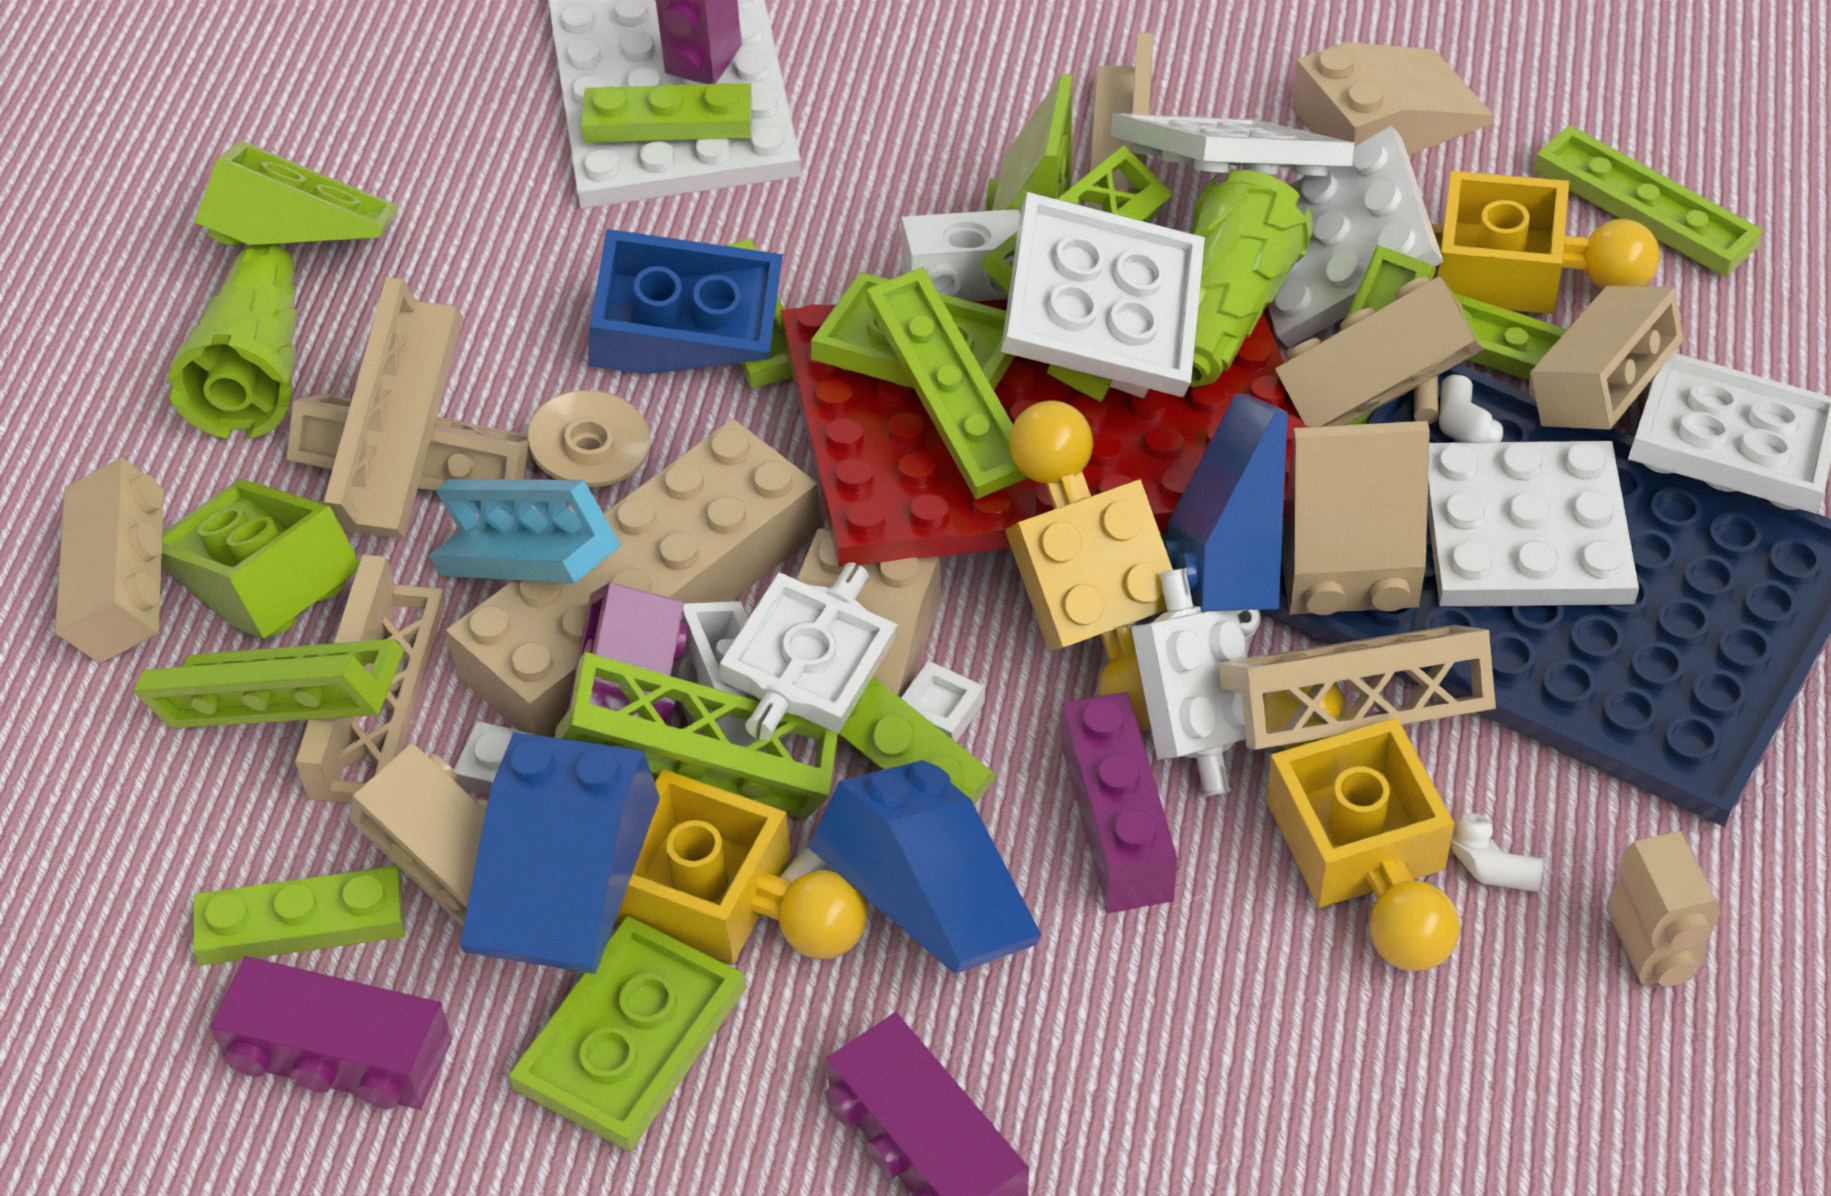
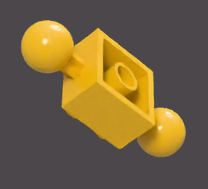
(1509, 243)
(1093, 557)
(1366, 823)
(718, 866)

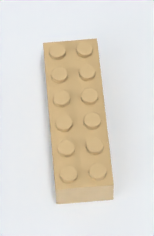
(686, 534)

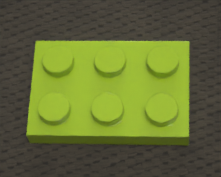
(856, 342)
(628, 1033)

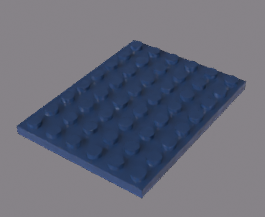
(1654, 690)

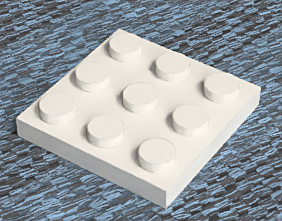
(1223, 142)
(1351, 214)
(1104, 295)
(1737, 432)
(1529, 524)

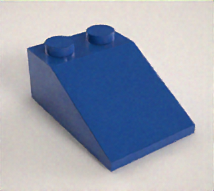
(680, 304)
(1233, 512)
(557, 851)
(926, 863)

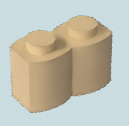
(1663, 909)

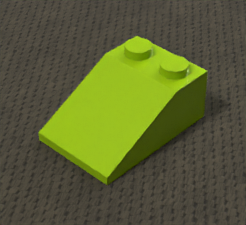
(1040, 154)
(275, 201)
(259, 556)

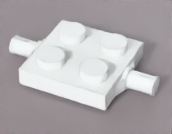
(807, 652)
(1182, 681)

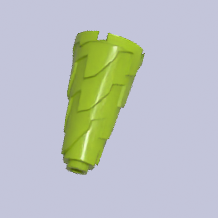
(1249, 249)
(241, 354)

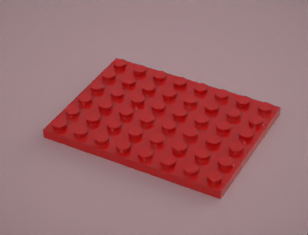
(900, 494)

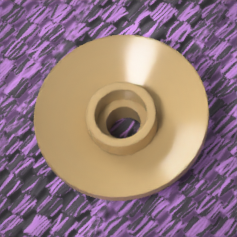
(589, 438)

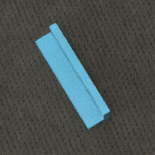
(528, 543)

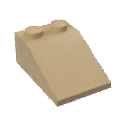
(1368, 87)
(1356, 518)
(896, 590)

